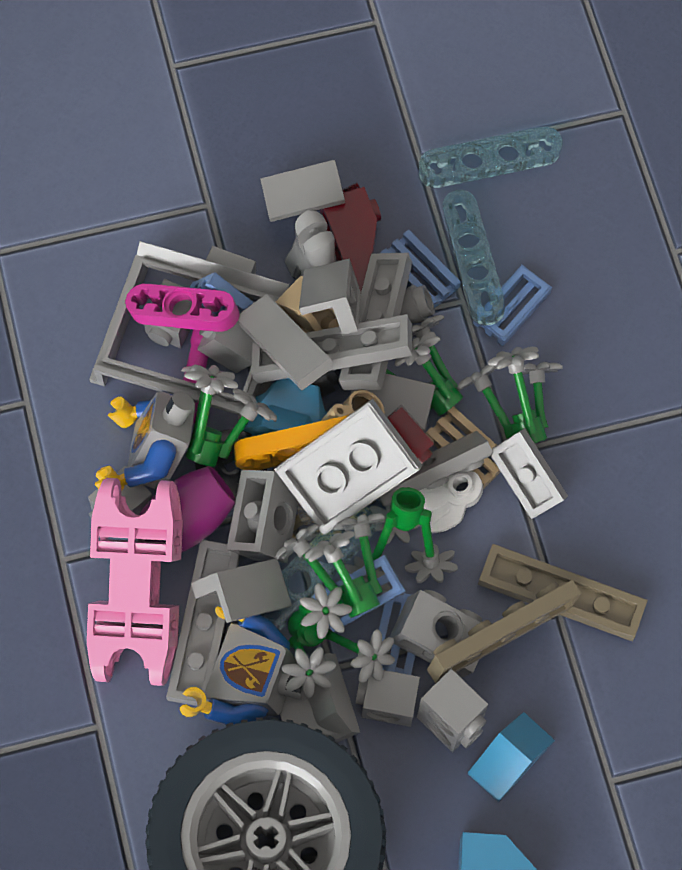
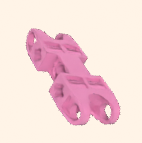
(134, 581)

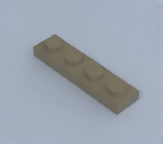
(596, 606)
(489, 637)

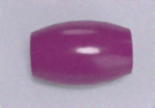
(203, 502)

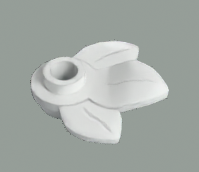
(450, 505)

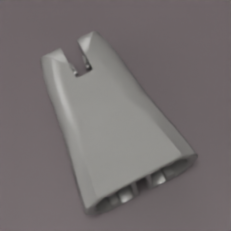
(312, 245)

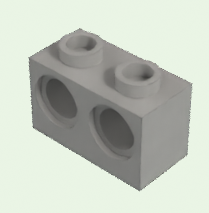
(453, 711)

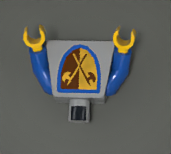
(157, 440)
(246, 674)

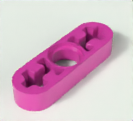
(195, 318)

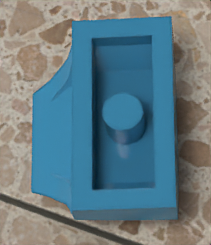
(290, 406)

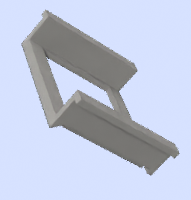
(194, 269)

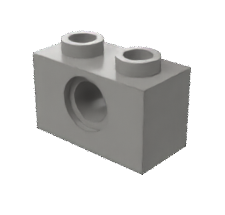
(261, 516)
(417, 623)

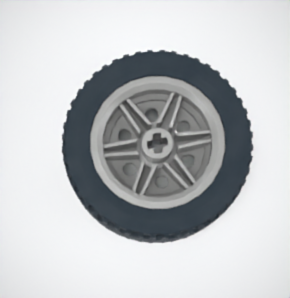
(288, 769)

